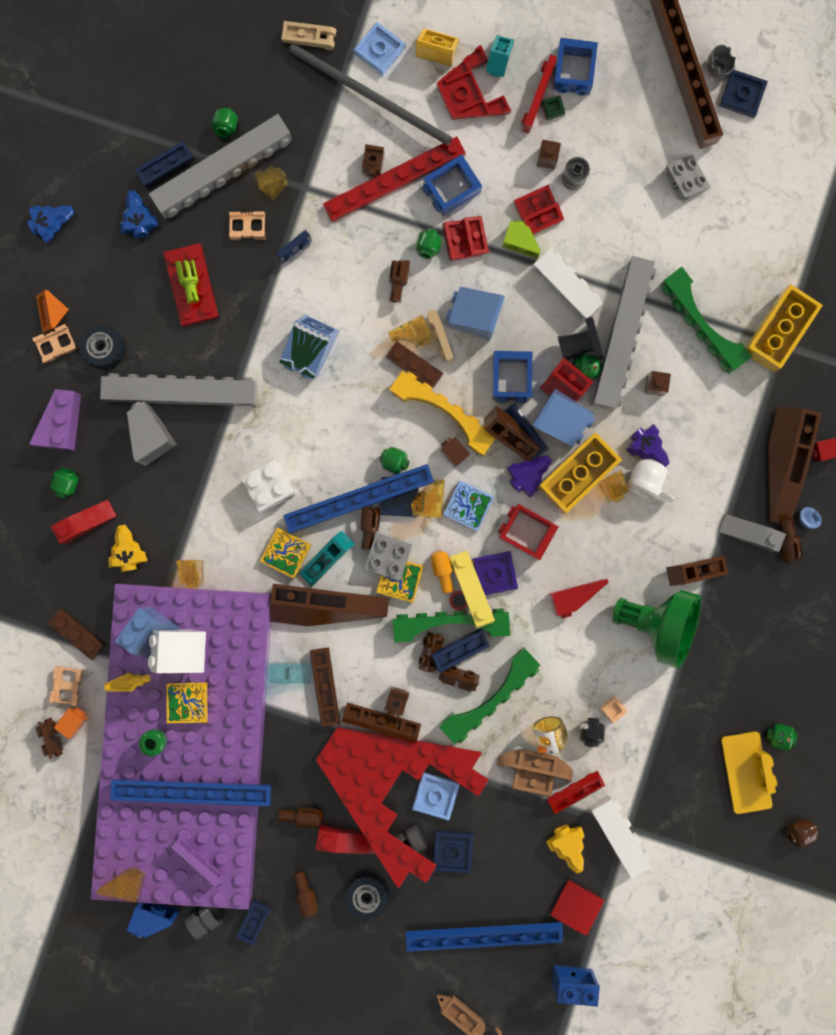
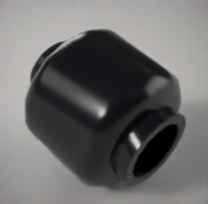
(592, 732)

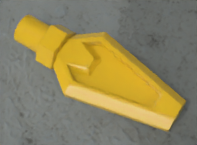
(126, 682)

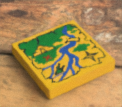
(285, 553)
(406, 587)
(187, 702)

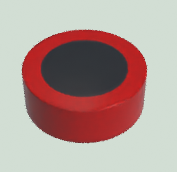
(457, 601)

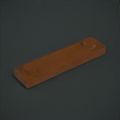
(325, 687)
(381, 722)

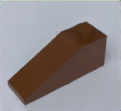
(510, 433)
(696, 571)

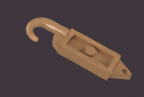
(462, 1015)

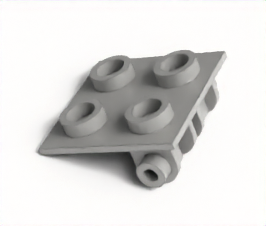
(687, 177)
(388, 556)

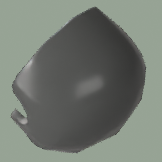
(720, 61)

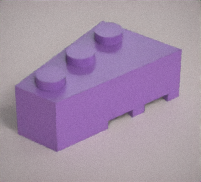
(59, 422)

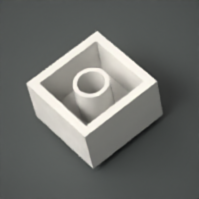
(268, 486)

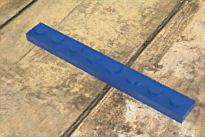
(358, 498)
(190, 792)
(484, 936)

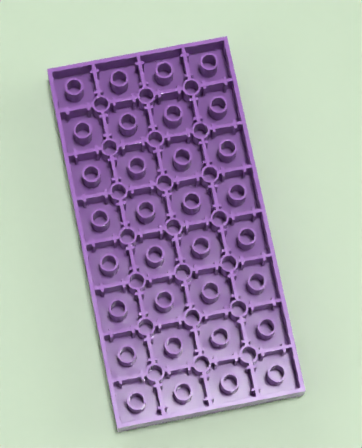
(215, 751)

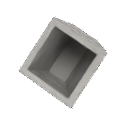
(147, 434)

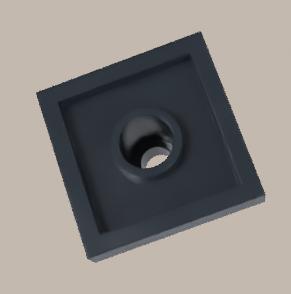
(582, 342)

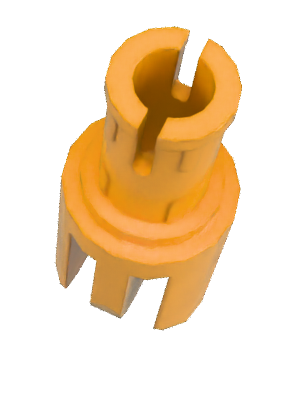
(442, 569)

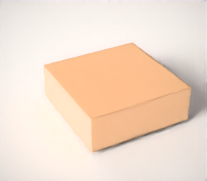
(613, 709)

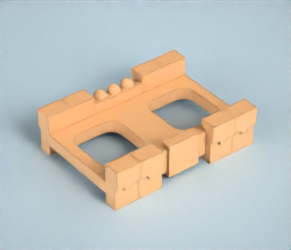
(247, 232)
(52, 337)
(60, 684)

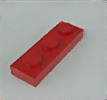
(576, 792)

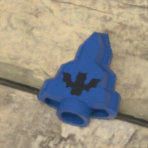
(137, 217)
(48, 220)

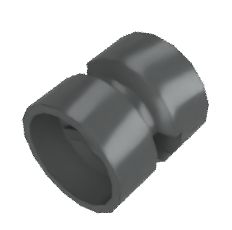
(575, 173)
(414, 838)
(201, 921)

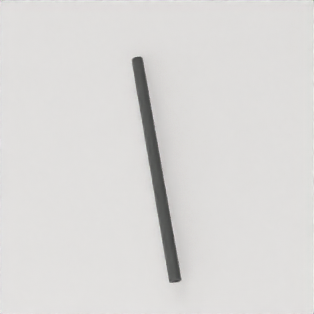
(370, 94)

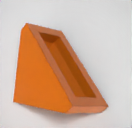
(50, 310)

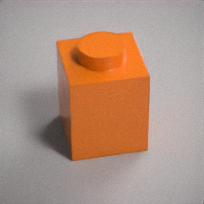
(71, 722)

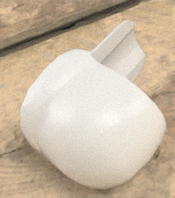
(647, 481)

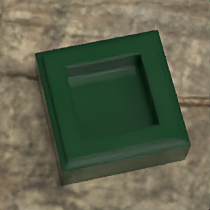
(553, 107)

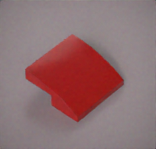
(539, 209)
(465, 238)
(567, 380)
(577, 907)

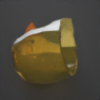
(550, 735)

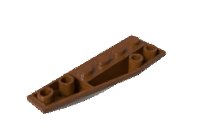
(789, 458)
(320, 607)

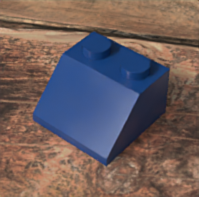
(151, 918)

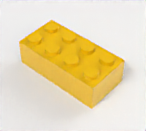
(782, 328)
(579, 473)

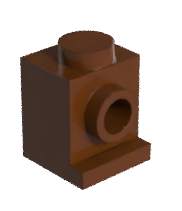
(374, 153)
(396, 694)

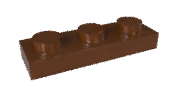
(413, 363)
(76, 634)

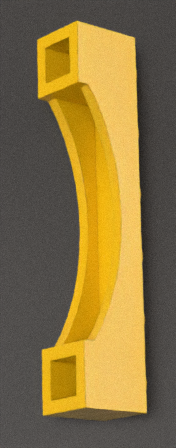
(408, 388)

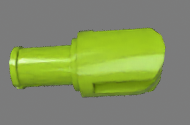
(188, 279)

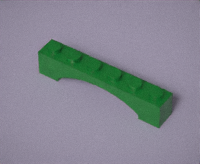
(678, 289)
(407, 627)
(458, 725)

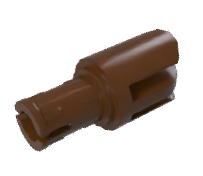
(398, 279)
(369, 525)
(791, 545)
(302, 817)
(305, 896)

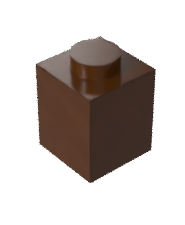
(548, 154)
(657, 383)
(454, 451)

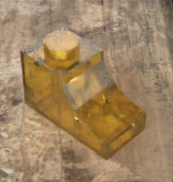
(271, 181)
(414, 331)

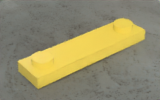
(471, 589)

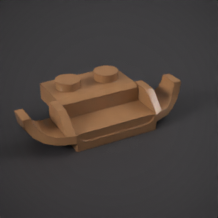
(535, 770)

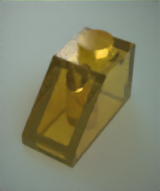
(614, 487)
(429, 500)
(190, 572)
(125, 885)

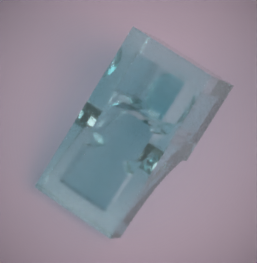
(289, 672)

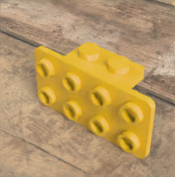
(748, 772)

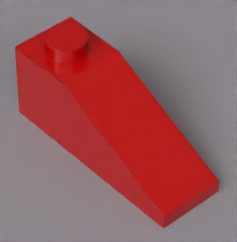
(83, 522)
(573, 598)
(342, 841)

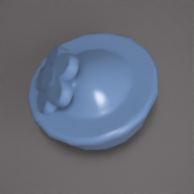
(809, 518)

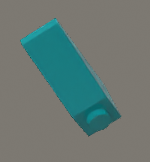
(326, 558)

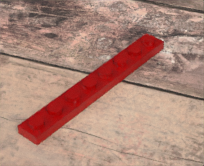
(393, 179)

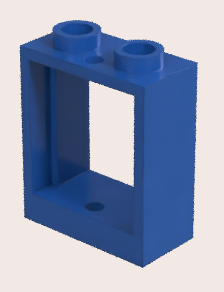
(575, 48)
(468, 175)
(512, 356)
(577, 989)

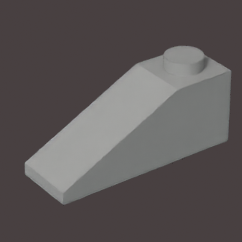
(752, 533)

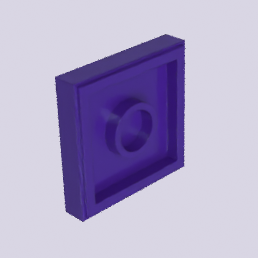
(496, 572)

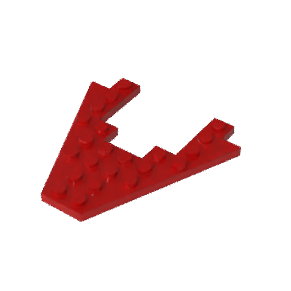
(365, 768)

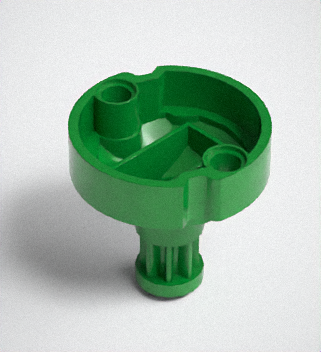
(669, 625)

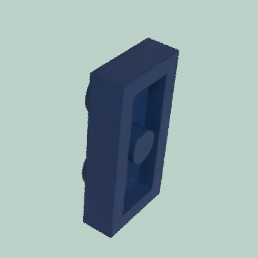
(299, 243)
(253, 922)

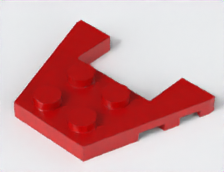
(463, 94)

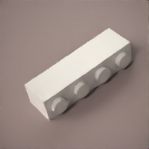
(567, 285)
(620, 837)

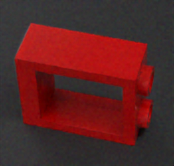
(544, 542)

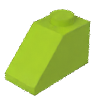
(521, 240)

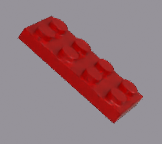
(206, 307)

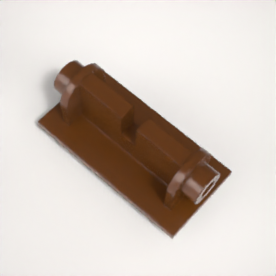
(431, 643)
(467, 679)
(50, 746)

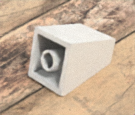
(177, 651)

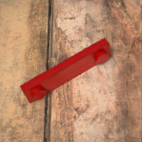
(547, 69)

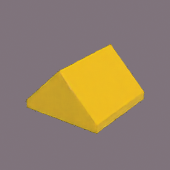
(436, 47)

